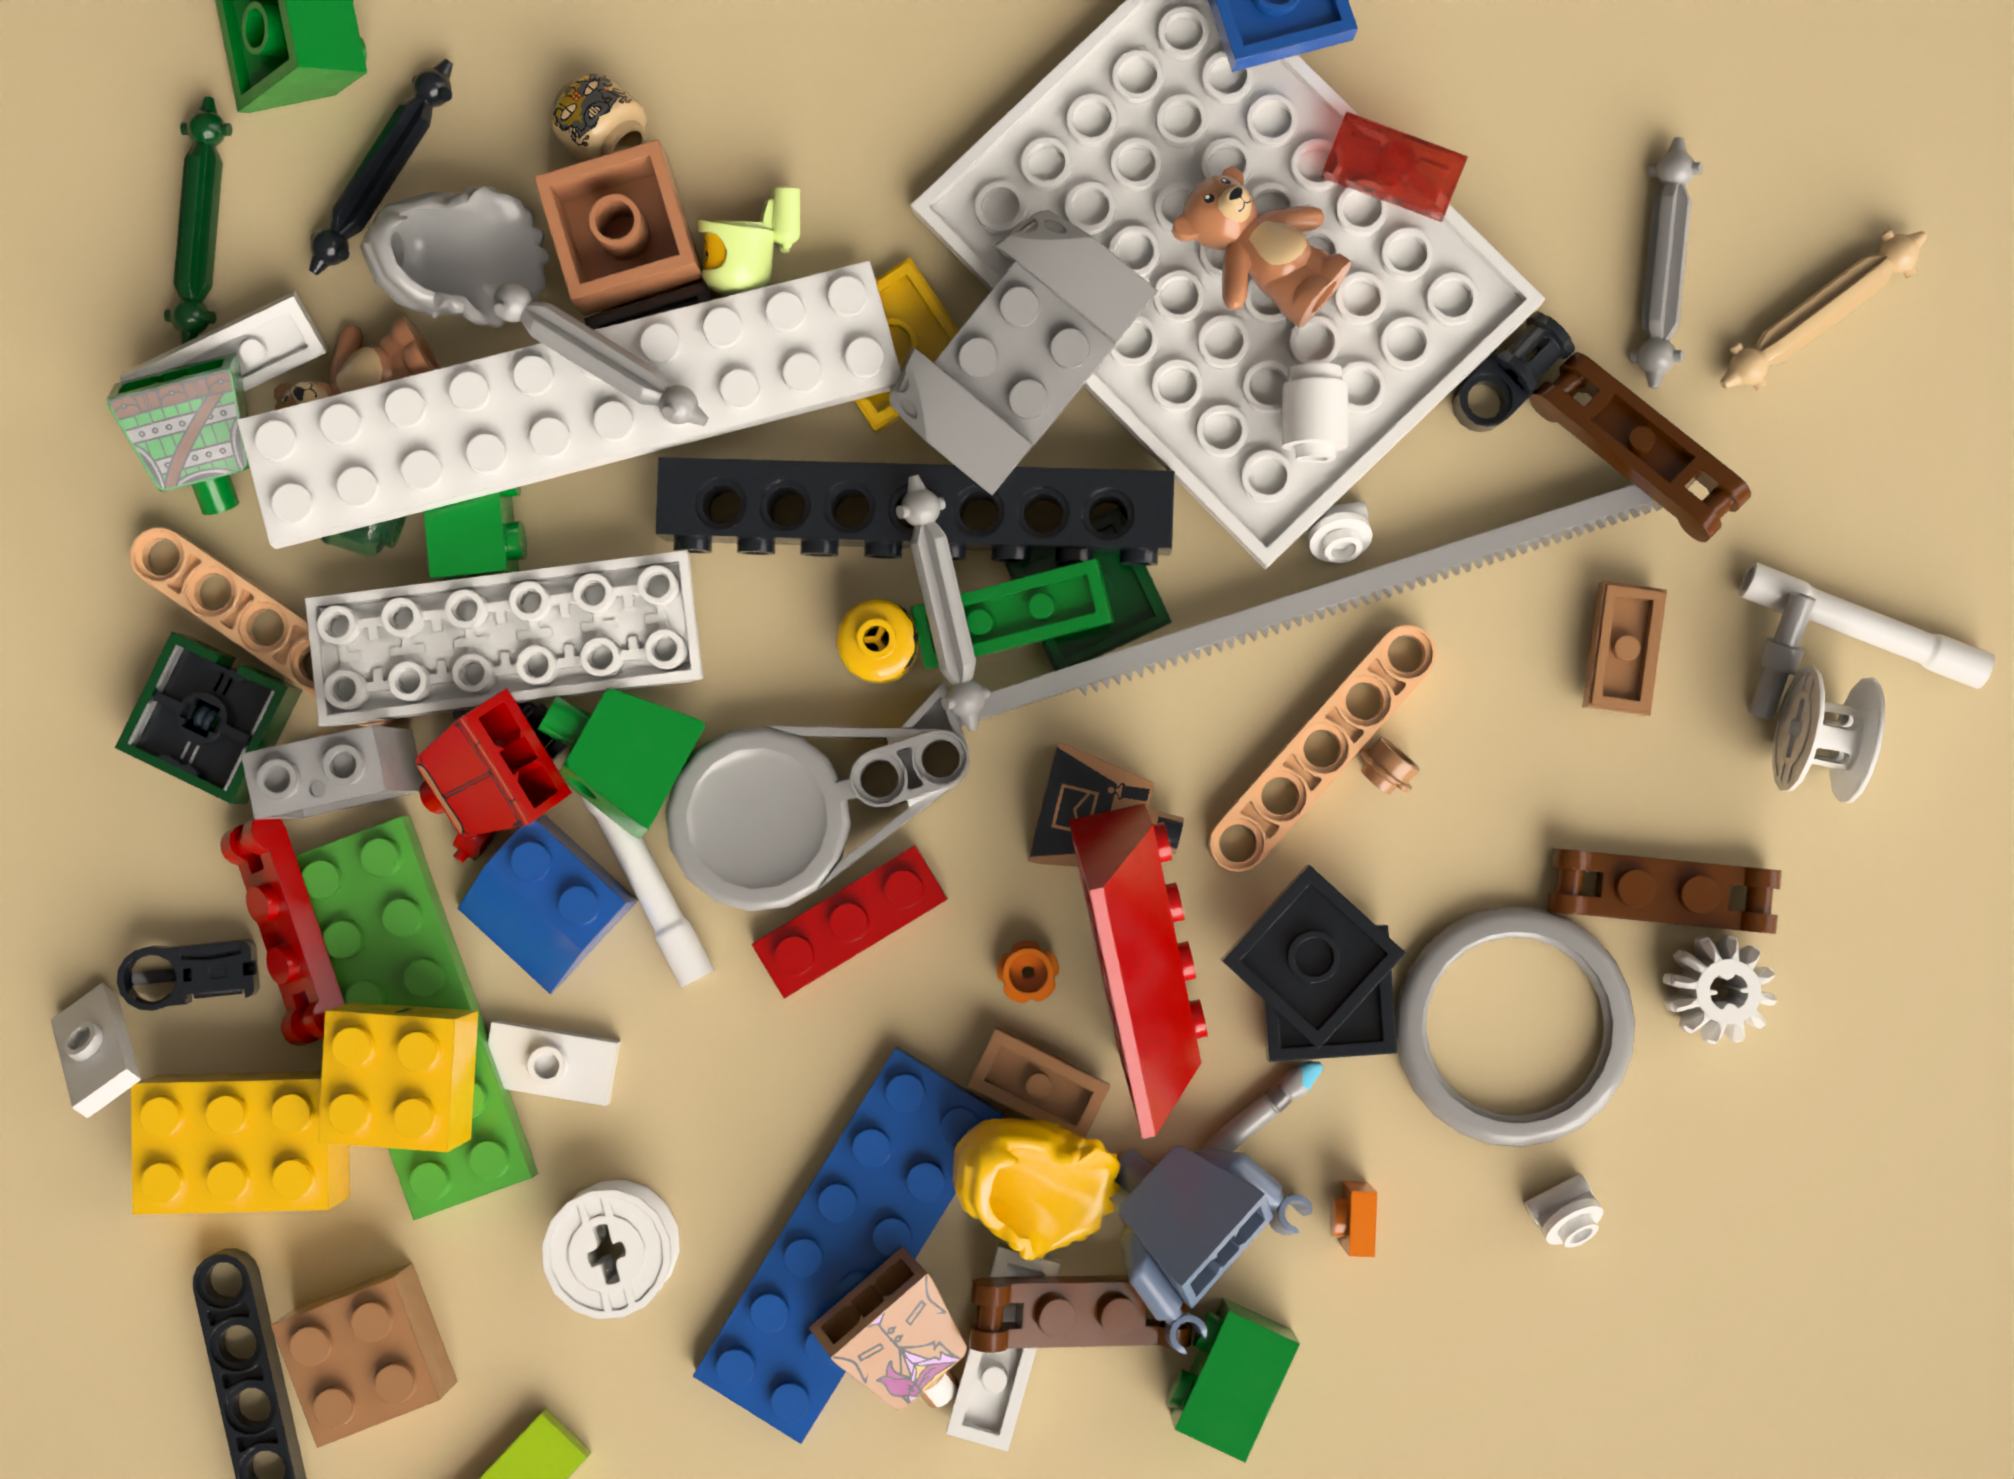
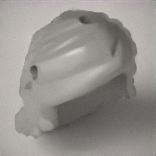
(444, 247)

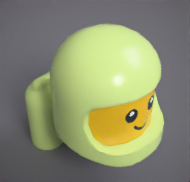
(741, 252)

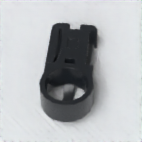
(198, 970)

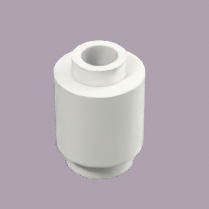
(1315, 412)

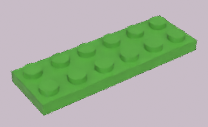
(398, 949)

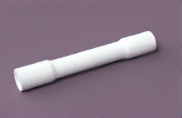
(1932, 651)
(672, 930)

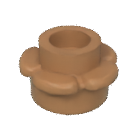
(1388, 766)

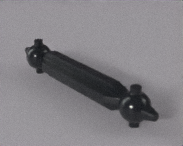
(381, 167)

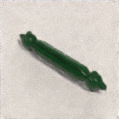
(198, 221)

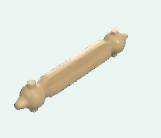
(1823, 309)

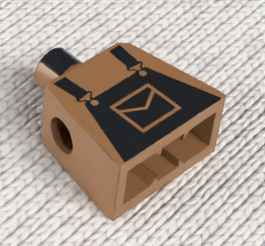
(1084, 787)

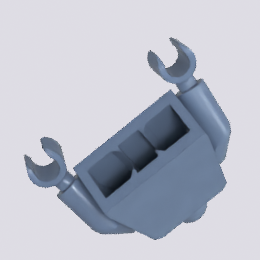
(1191, 1224)

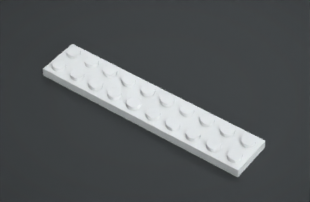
(544, 417)

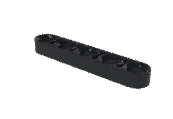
(260, 1371)

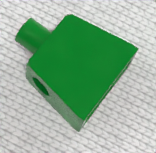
(623, 754)

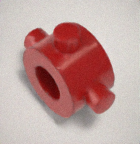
(471, 846)

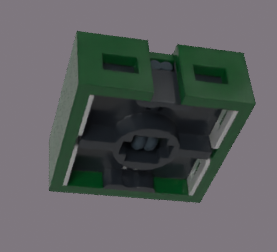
(204, 715)

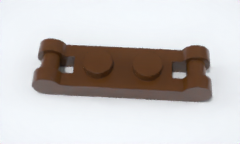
(1641, 445)
(1664, 891)
(1064, 1314)

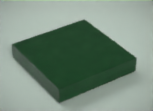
(1131, 595)

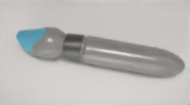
(1293, 1085)

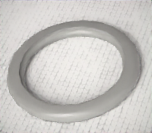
(1615, 1008)

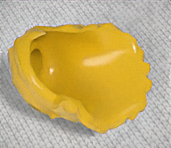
(1034, 1183)

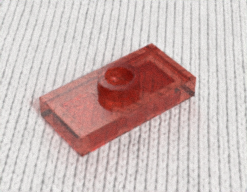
(1394, 166)

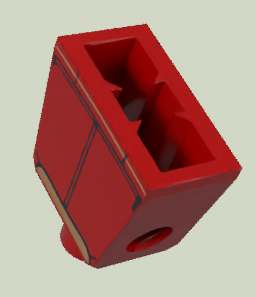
(490, 770)

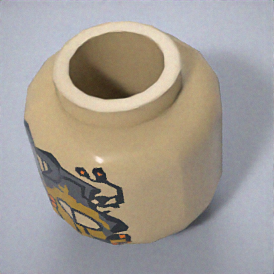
(597, 117)

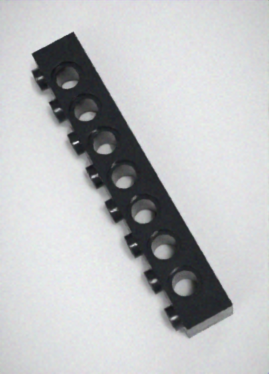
(692, 484)

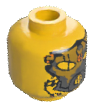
(892, 660)

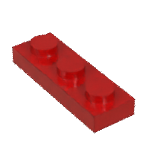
(849, 921)

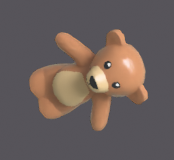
(1265, 245)
(396, 356)

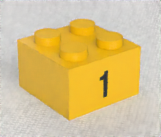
(398, 1076)

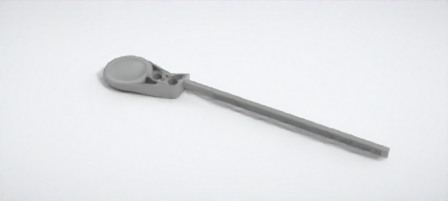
(769, 818)

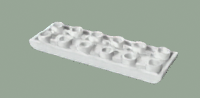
(520, 631)

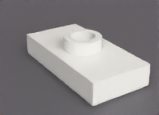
(95, 1050)
(554, 1062)

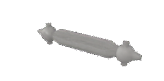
(1666, 262)
(595, 353)
(943, 602)

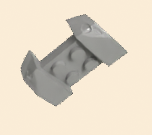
(1021, 349)

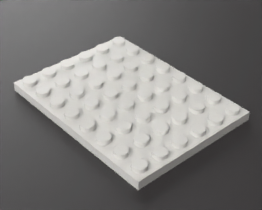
(1117, 151)

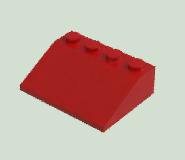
(1140, 956)

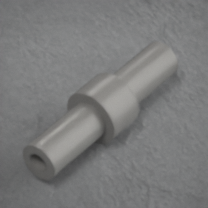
(1781, 655)

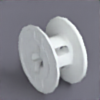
(1852, 738)
(589, 1279)

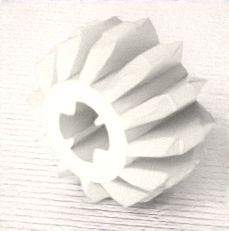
(1743, 986)

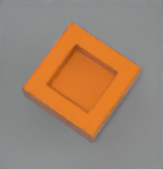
(1355, 1218)

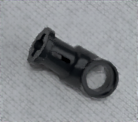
(1511, 374)

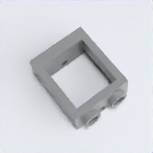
(332, 772)

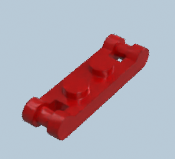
(287, 925)

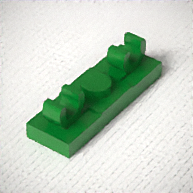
(1027, 610)

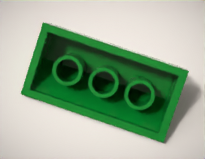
(290, 50)

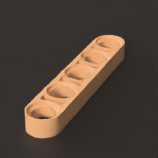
(238, 615)
(1350, 735)

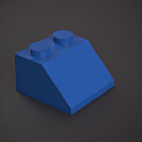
(545, 902)

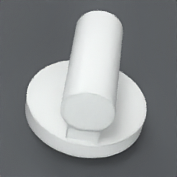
(1340, 533)
(1566, 1212)

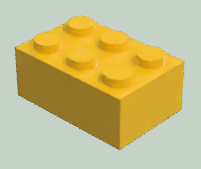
(233, 1145)

